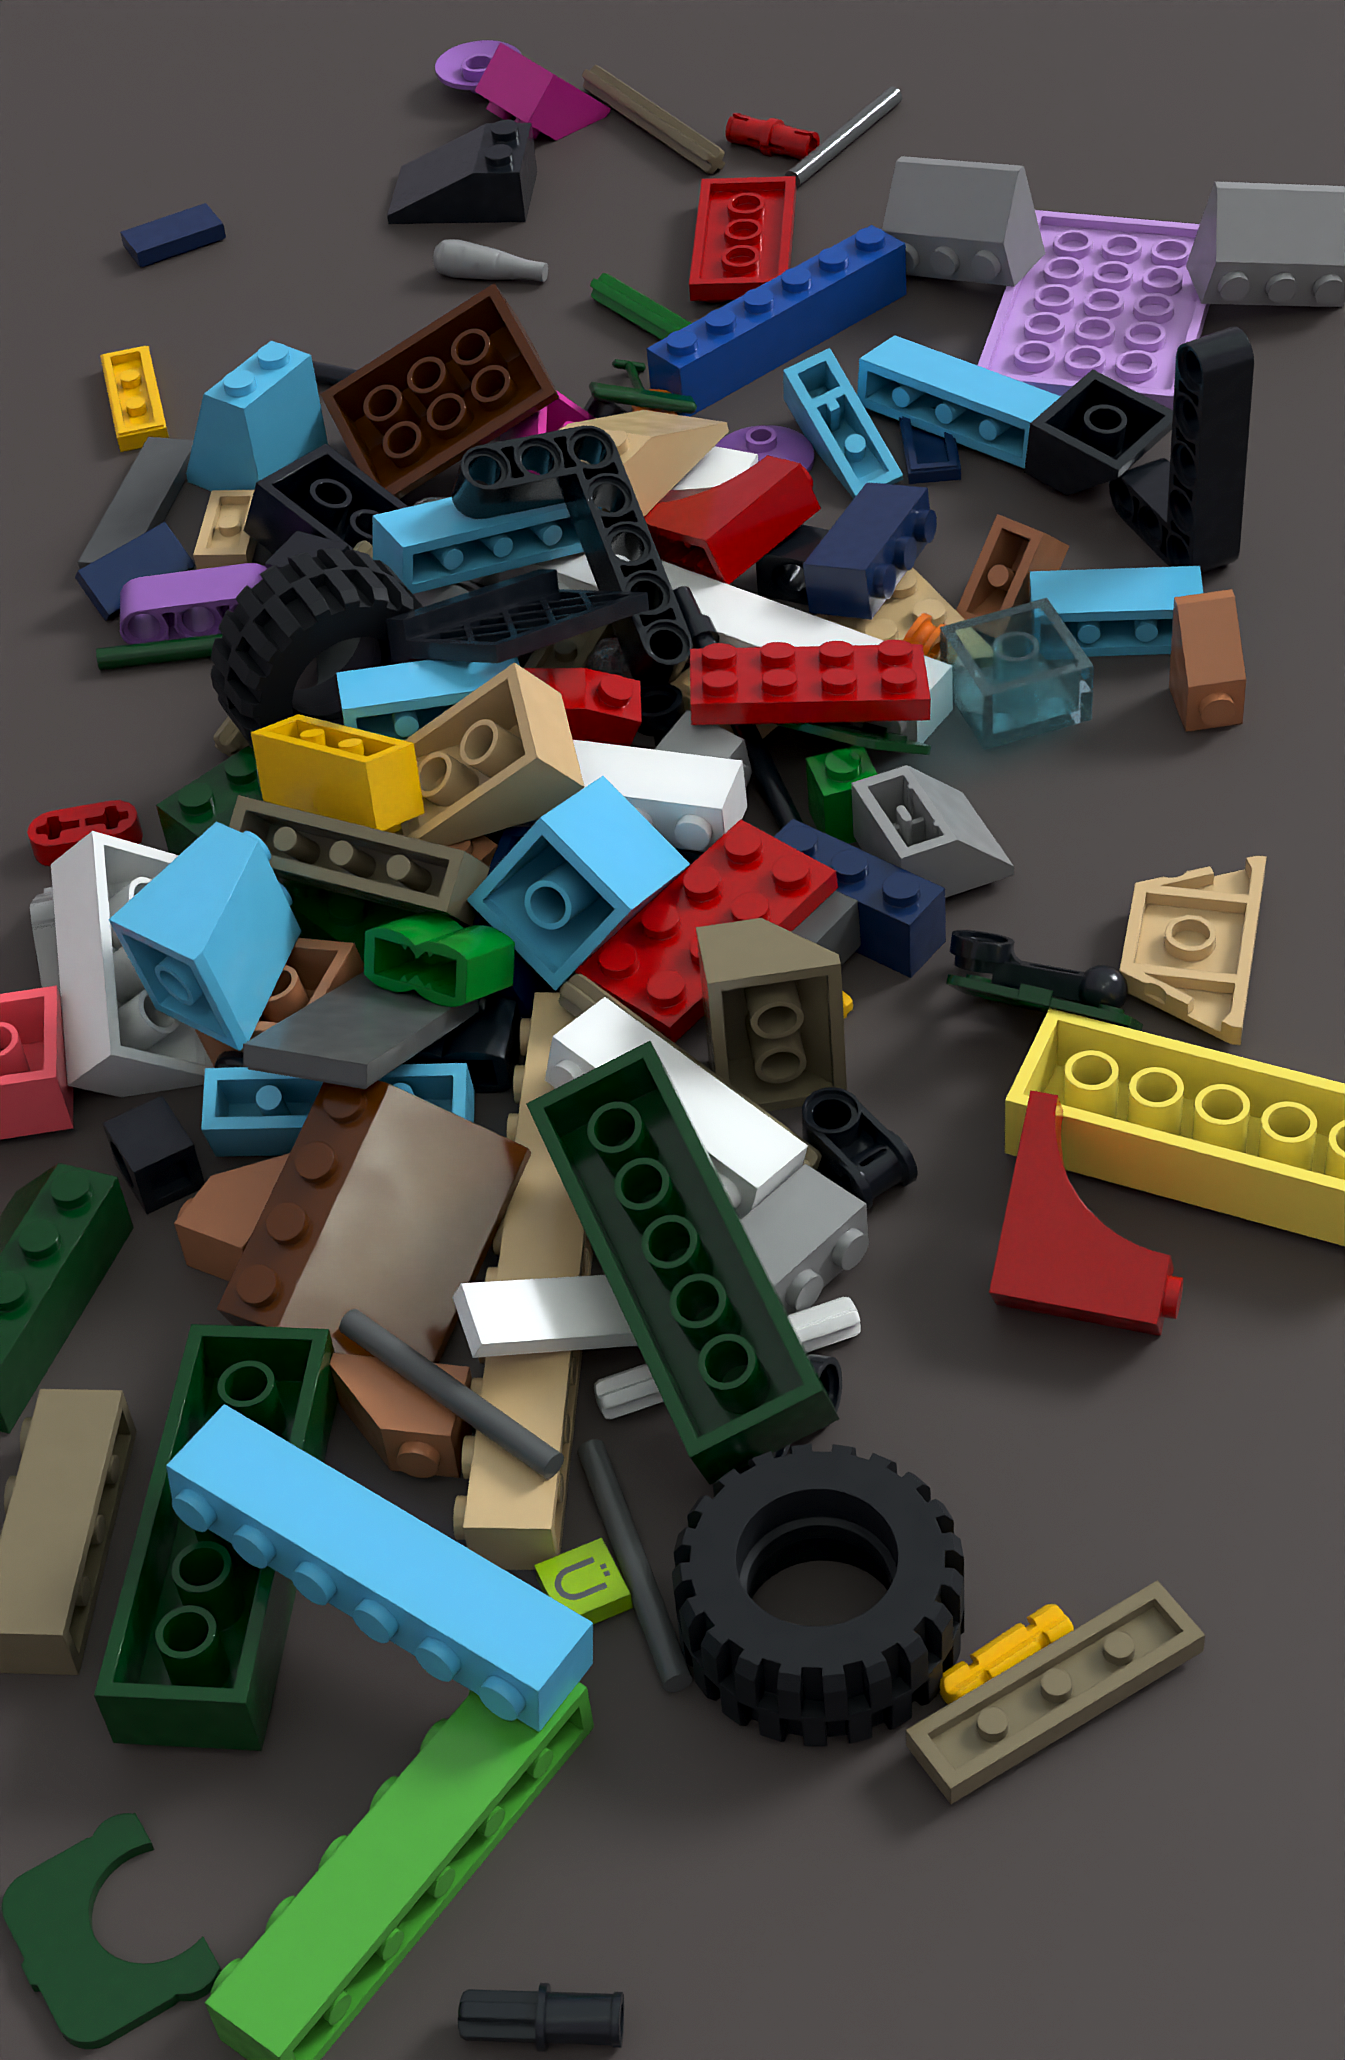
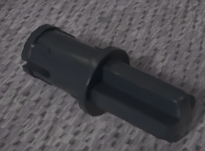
(542, 2017)

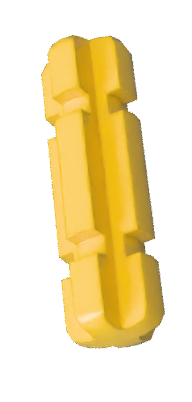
(1005, 1651)

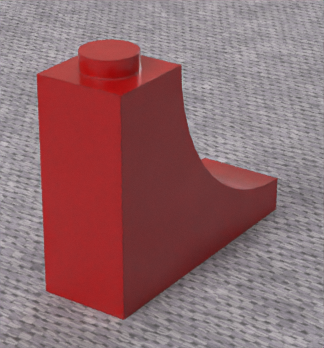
(734, 522)
(1061, 1256)

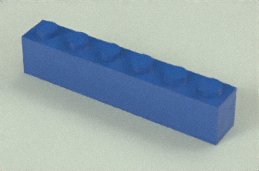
(780, 318)

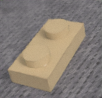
(222, 533)

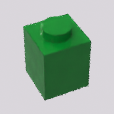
(830, 789)

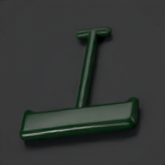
(638, 395)

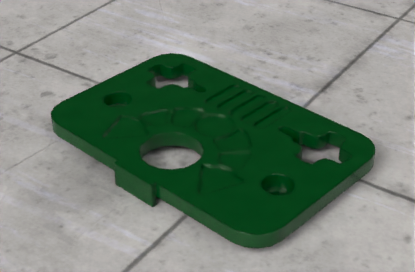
(869, 736)
(1038, 1000)

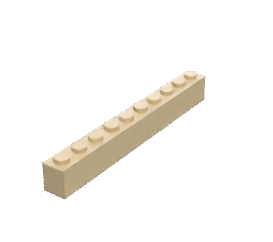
(509, 1508)

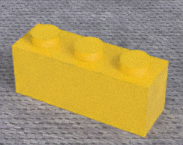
(338, 772)

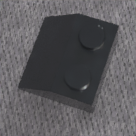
(1093, 434)

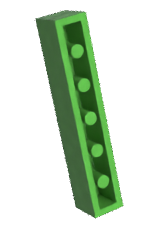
(389, 1879)

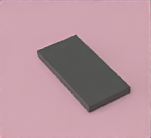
(353, 1034)

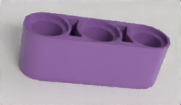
(182, 602)

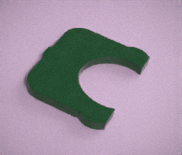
(83, 1984)

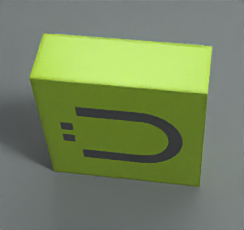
(585, 1582)

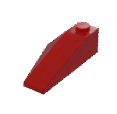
(596, 703)

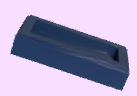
(173, 235)
(928, 455)
(147, 555)

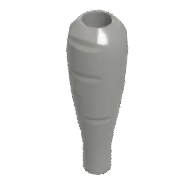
(474, 261)

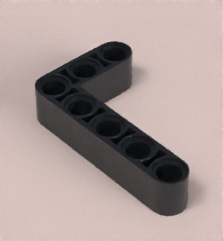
(1195, 502)
(601, 534)

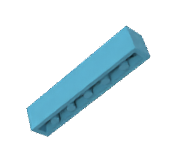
(381, 1568)

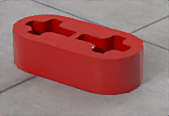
(74, 823)

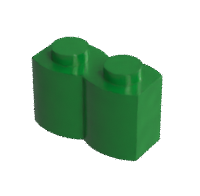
(439, 958)

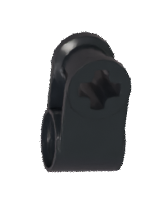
(854, 1145)

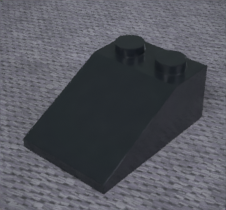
(470, 179)
(318, 497)

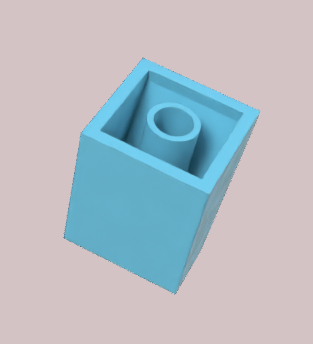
(257, 420)
(576, 880)
(211, 934)

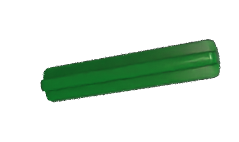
(636, 306)

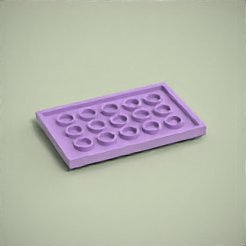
(1100, 300)

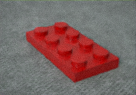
(741, 235)
(808, 683)
(741, 877)

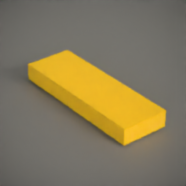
(133, 397)

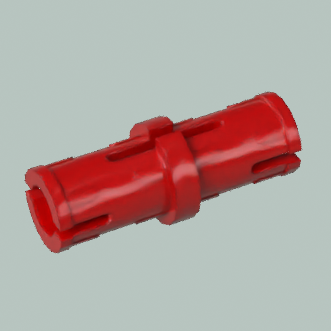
(771, 136)

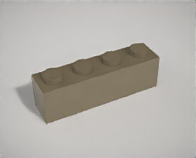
(363, 860)
(60, 1526)

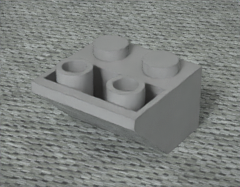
(926, 830)

